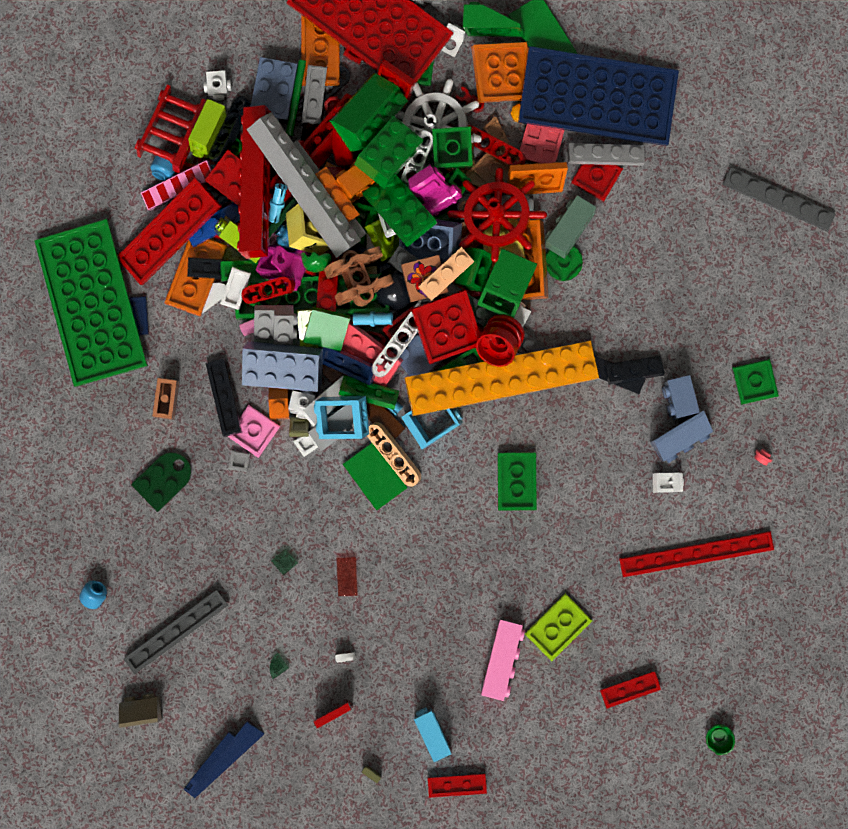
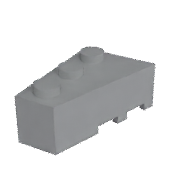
(337, 421)

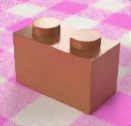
(165, 399)

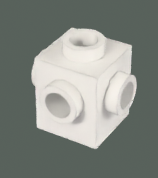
(217, 78)
(297, 401)

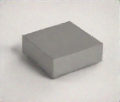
(239, 461)

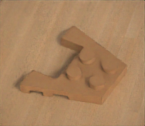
(486, 167)

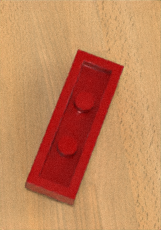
(630, 689)
(457, 785)

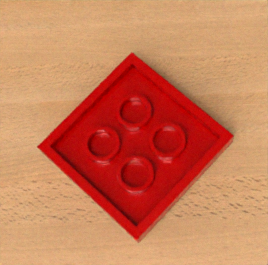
(446, 326)

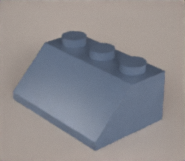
(440, 240)
(682, 437)

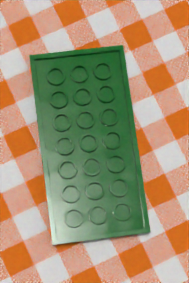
(91, 303)

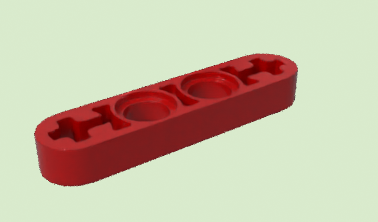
(493, 146)

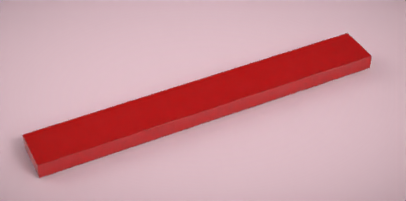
(696, 554)

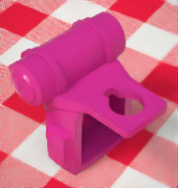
(434, 190)
(281, 264)

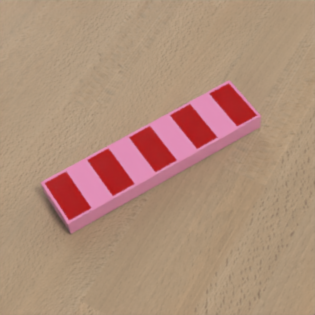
(172, 187)

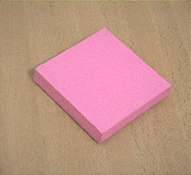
(256, 431)

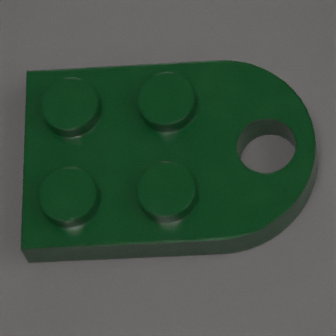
(161, 480)

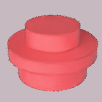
(763, 456)

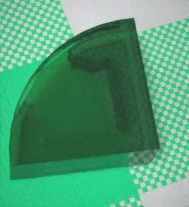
(277, 666)

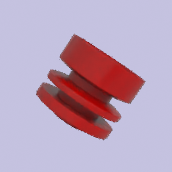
(500, 340)

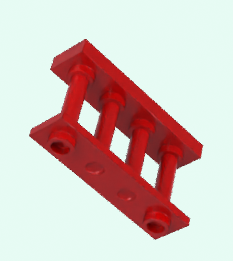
(179, 158)

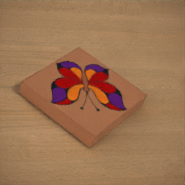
(416, 273)

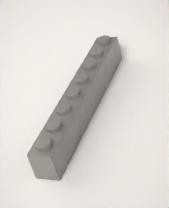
(303, 184)

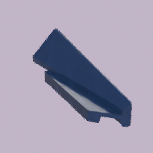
(223, 757)

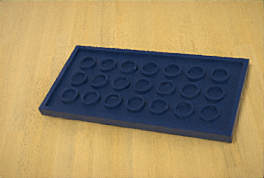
(598, 96)

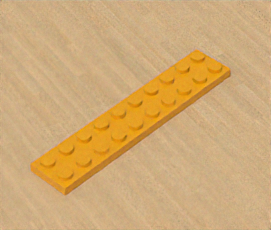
(486, 382)

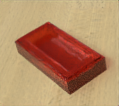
(347, 576)

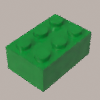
(388, 152)

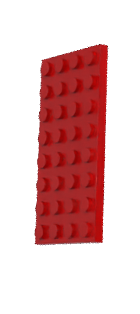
(380, 31)

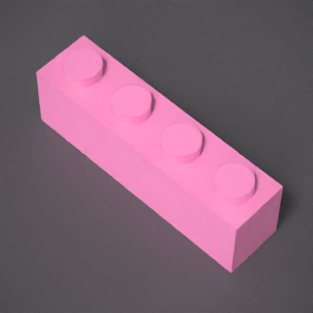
(502, 659)

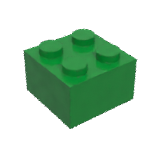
(453, 147)

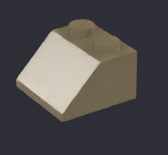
(139, 711)

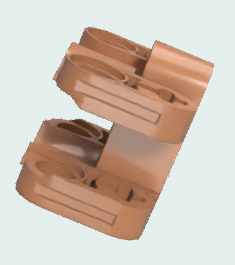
(347, 270)

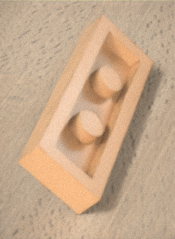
(445, 273)

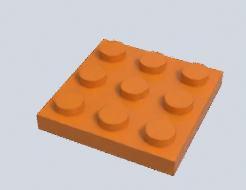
(499, 71)

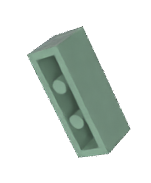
(570, 226)

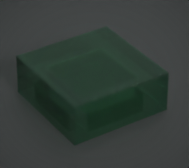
(284, 562)

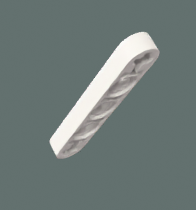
(395, 343)

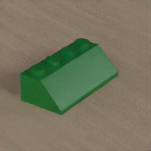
(368, 111)

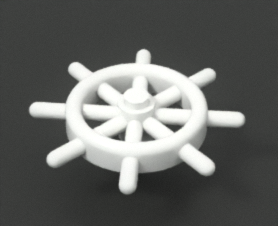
(436, 121)

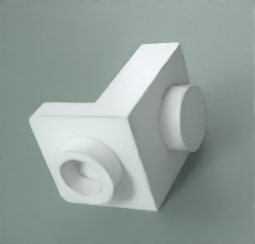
(668, 482)

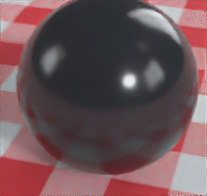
(395, 295)

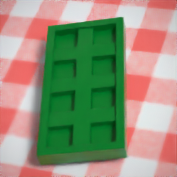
(400, 210)

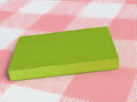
(558, 627)

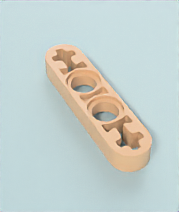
(390, 456)

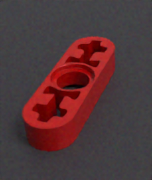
(275, 291)

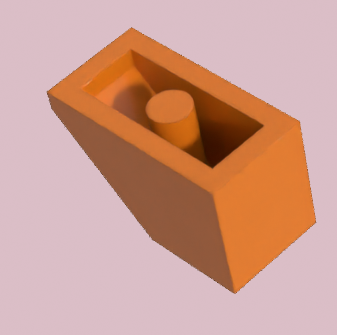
(278, 403)

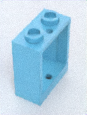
(359, 412)
(420, 435)
(432, 734)

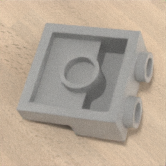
(275, 323)

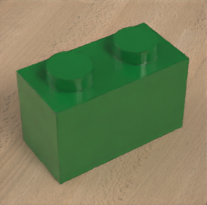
(476, 274)

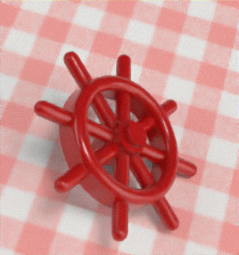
(497, 214)

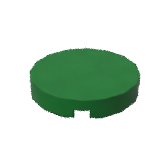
(564, 269)

